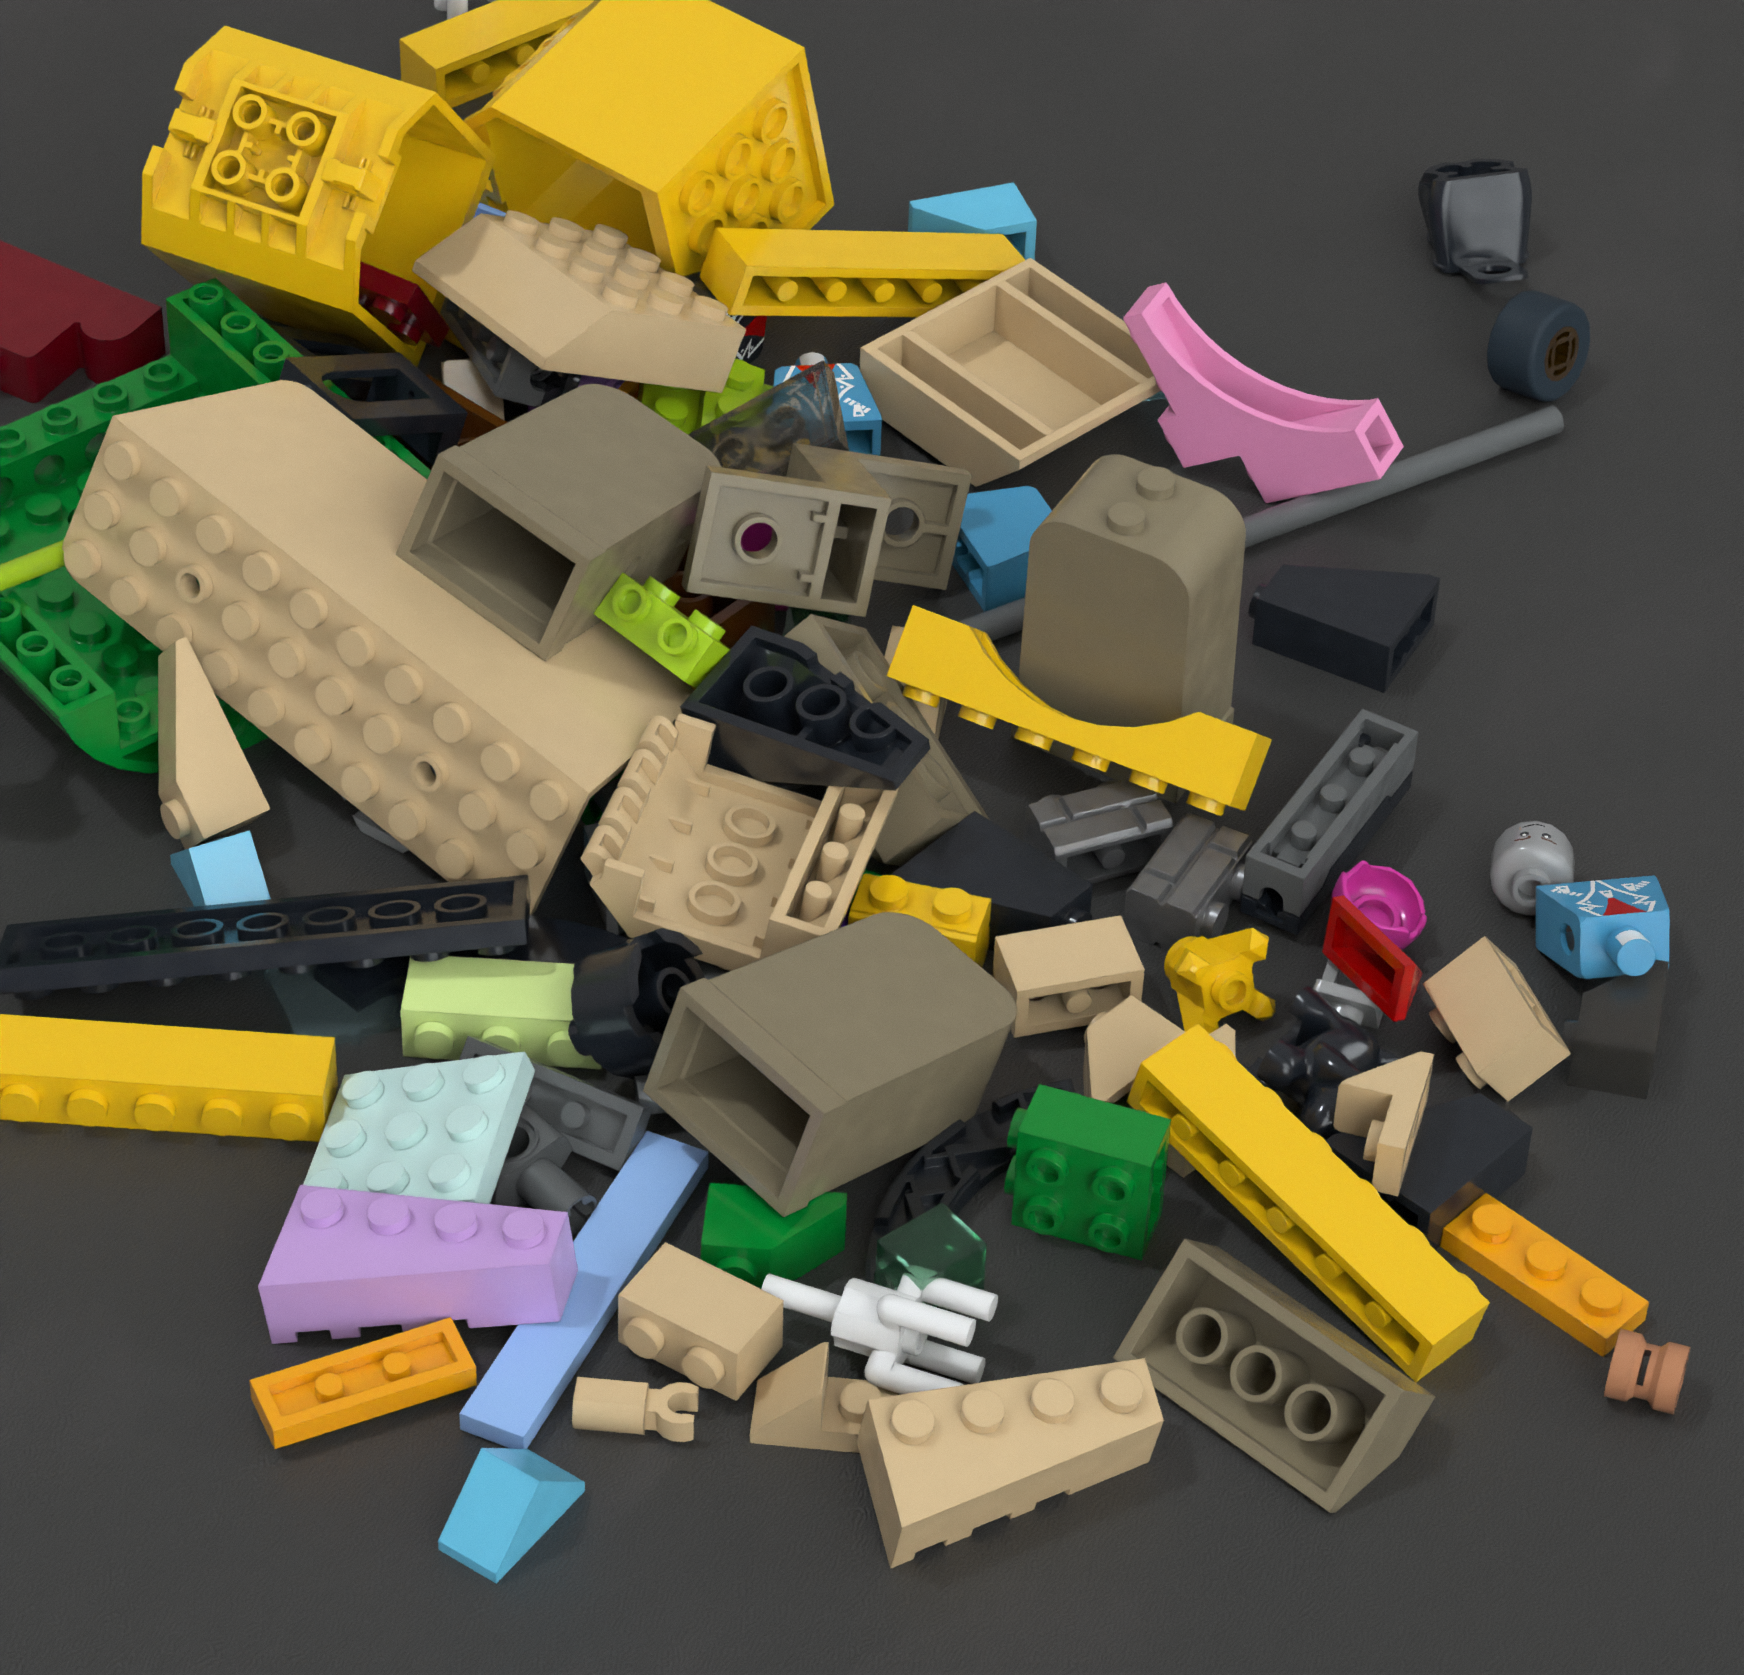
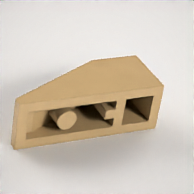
(200, 764)

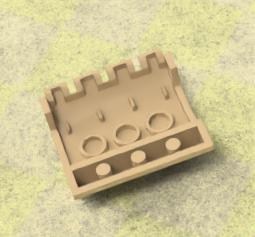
(727, 854)

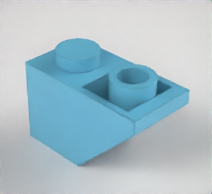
(983, 211)

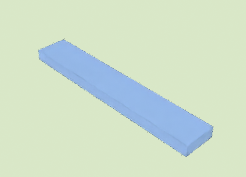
(609, 1253)

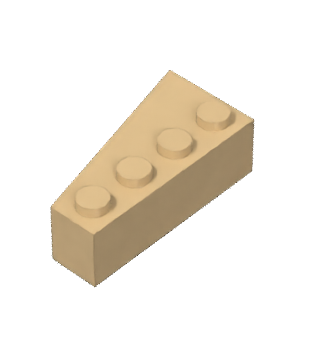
(999, 1447)

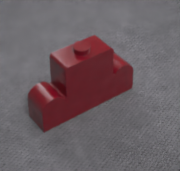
(68, 322)

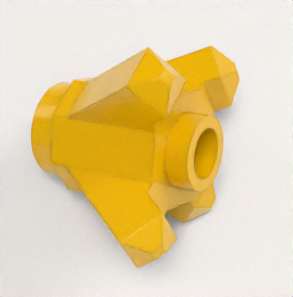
(1217, 977)

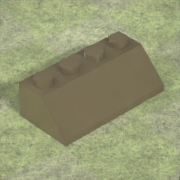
(934, 792)
(1273, 1376)

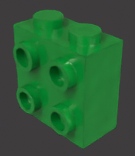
(1087, 1171)

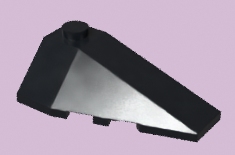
(798, 722)

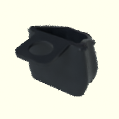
(1478, 218)

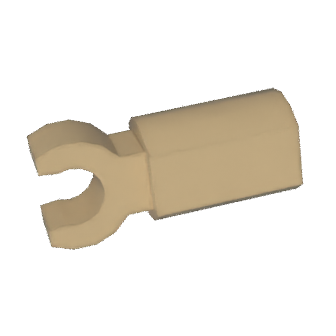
(635, 1407)

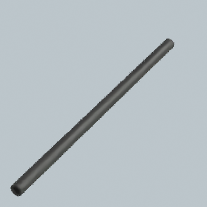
(1323, 505)

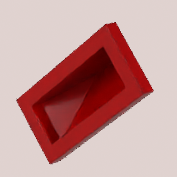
(1370, 959)

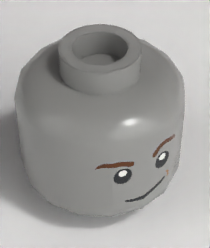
(1526, 858)

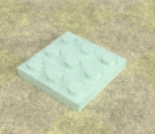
(424, 1128)

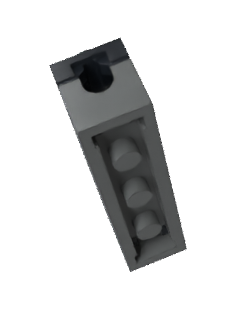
(503, 367)
(1328, 821)

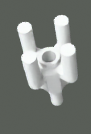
(895, 1327)

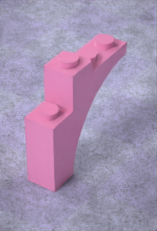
(1226, 410)

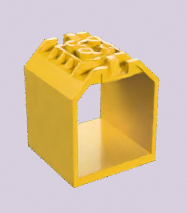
(659, 128)
(299, 172)

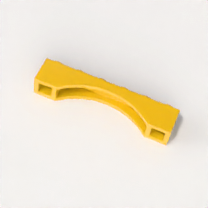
(1192, 752)

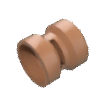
(1662, 1377)

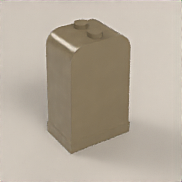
(555, 510)
(1133, 602)
(831, 1055)

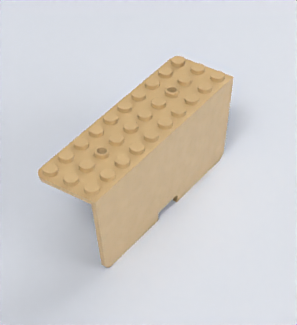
(346, 644)

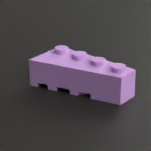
(413, 1262)

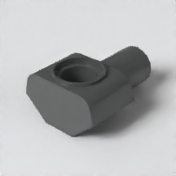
(535, 1174)

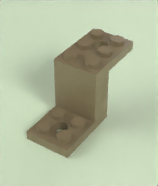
(825, 529)

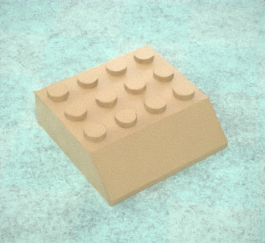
(584, 301)
(1006, 372)

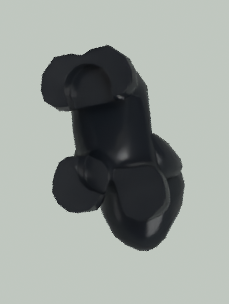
(1316, 1058)

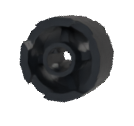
(627, 996)

